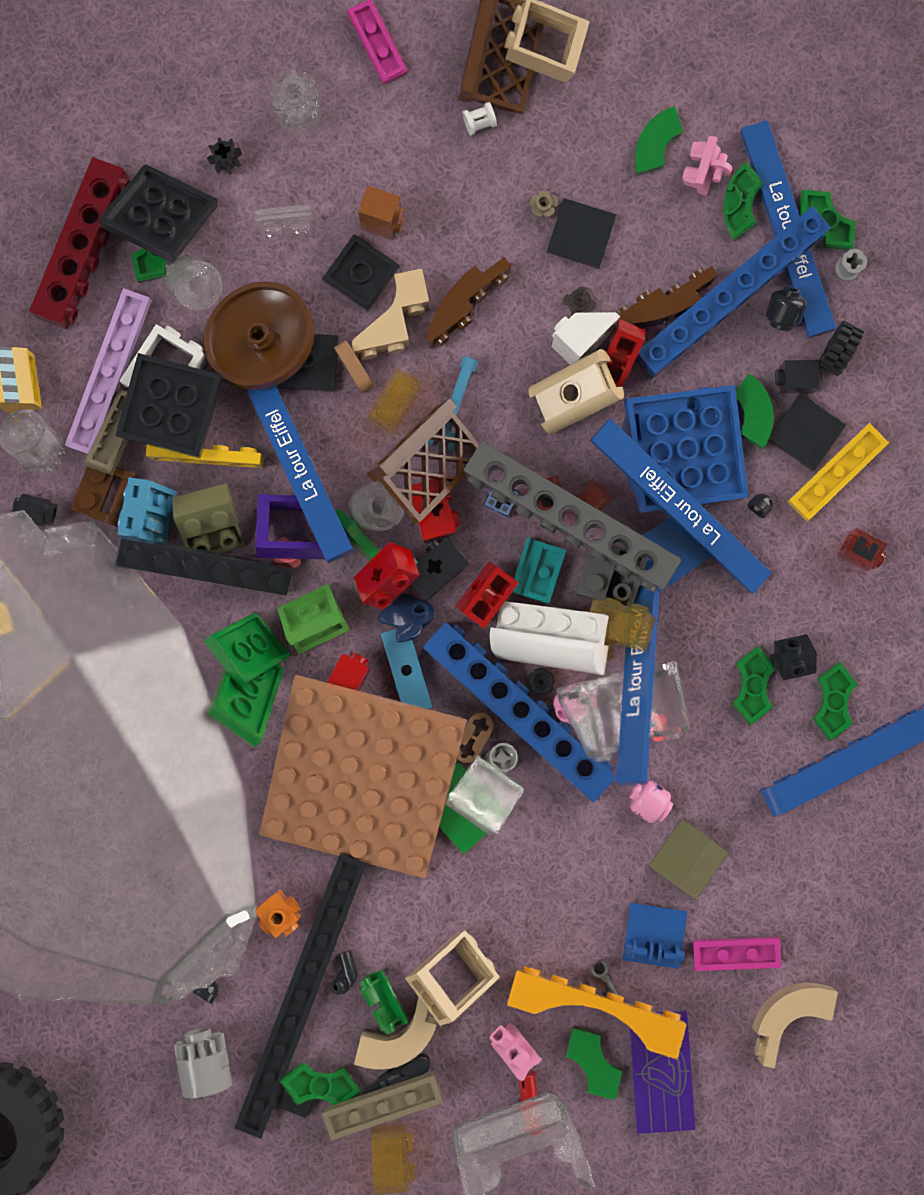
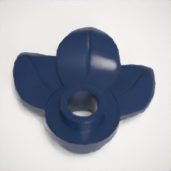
(404, 616)

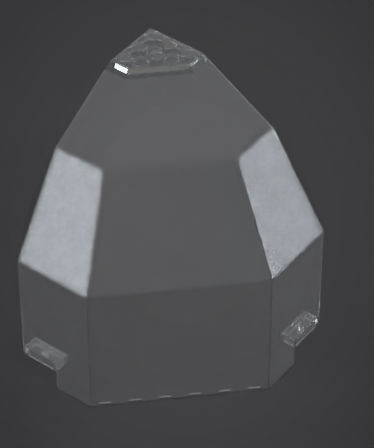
(113, 785)

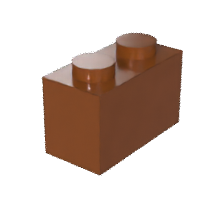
(381, 213)

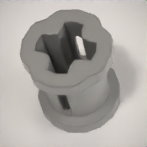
(857, 260)

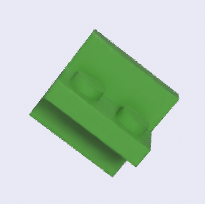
(312, 619)

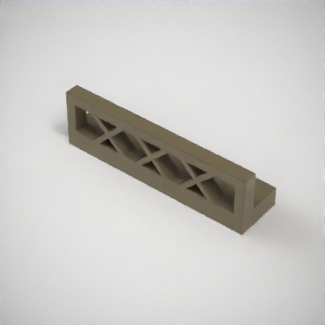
(382, 1105)

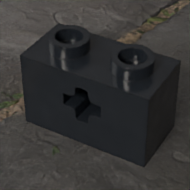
(451, 565)

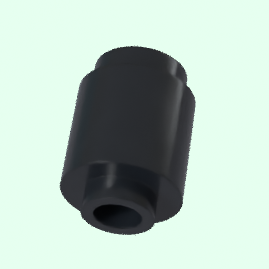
(39, 509)

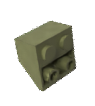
(208, 519)

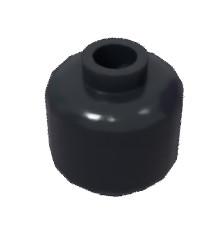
(786, 308)

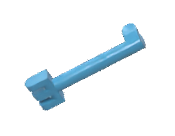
(467, 366)

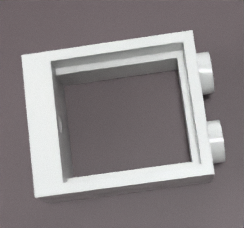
(171, 336)

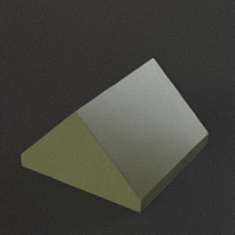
(688, 859)

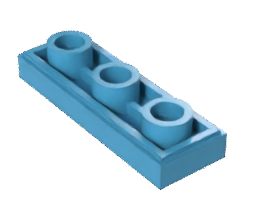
(410, 688)

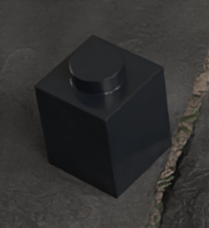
(798, 376)

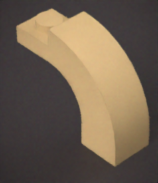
(783, 1008)
(396, 1049)

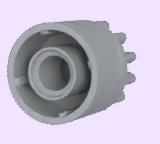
(202, 1063)

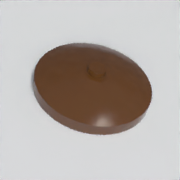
(259, 335)

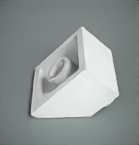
(582, 334)

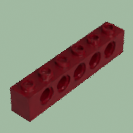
(98, 177)

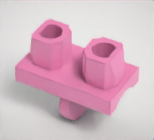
(711, 168)
(514, 1050)

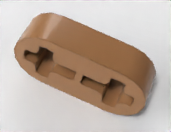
(353, 366)
(480, 740)

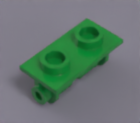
(378, 989)

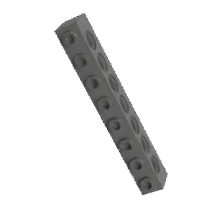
(489, 459)

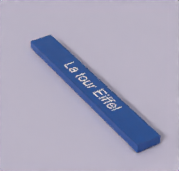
(781, 213)
(301, 473)
(680, 506)
(637, 701)

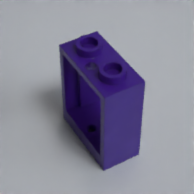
(281, 549)

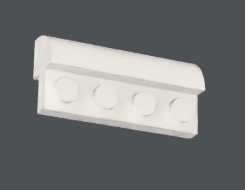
(550, 637)

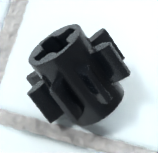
(232, 154)

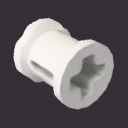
(489, 120)

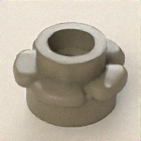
(543, 211)

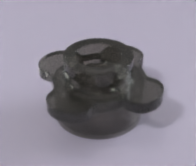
(582, 295)

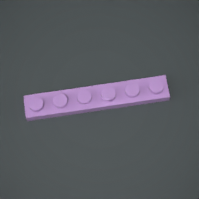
(108, 369)

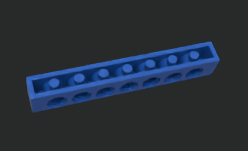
(732, 292)
(590, 785)

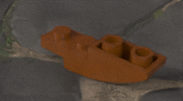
(456, 307)
(656, 308)

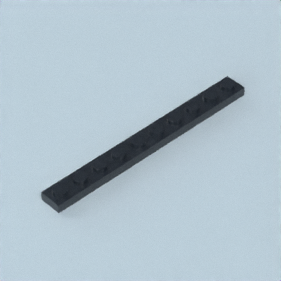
(300, 995)

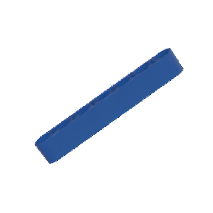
(845, 763)

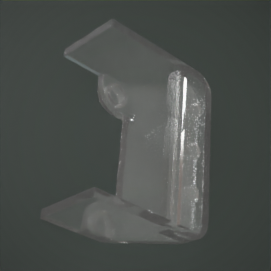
(515, 1132)

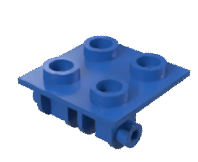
(655, 935)

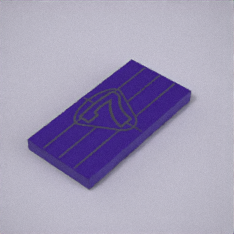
(662, 1086)

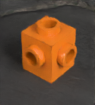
(280, 904)

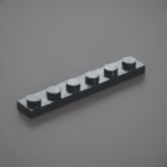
(203, 565)

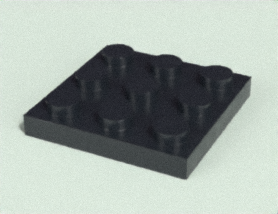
(158, 213)
(169, 405)

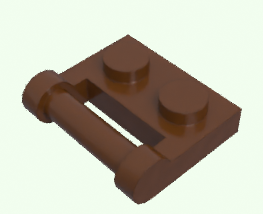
(94, 493)

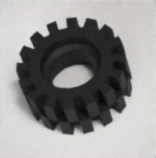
(840, 348)

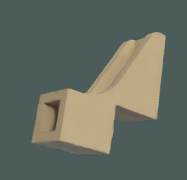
(389, 330)

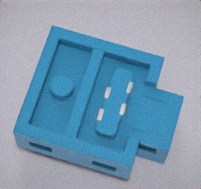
(146, 510)

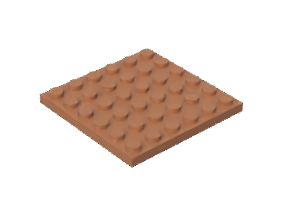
(361, 776)

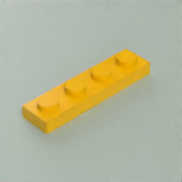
(216, 456)
(838, 472)

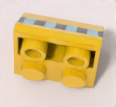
(18, 380)

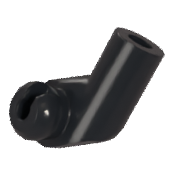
(347, 974)

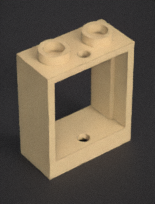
(556, 19)
(432, 994)

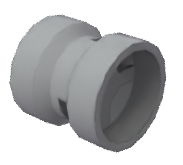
(506, 757)

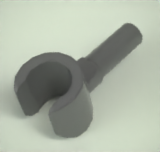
(605, 978)

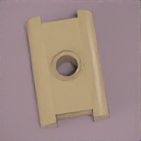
(594, 388)

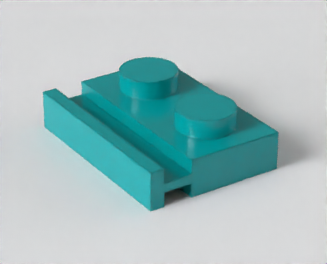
(538, 570)

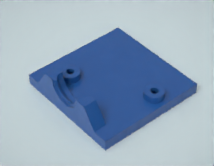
(693, 445)

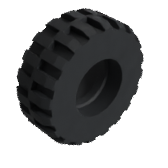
(37, 1128)

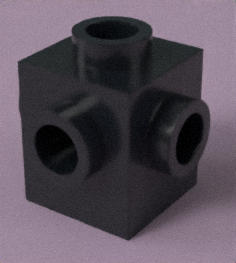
(794, 657)

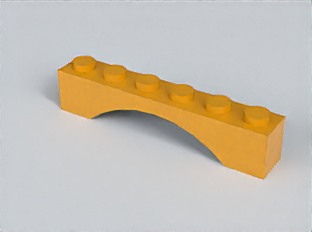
(536, 993)

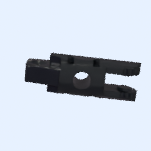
(411, 1069)

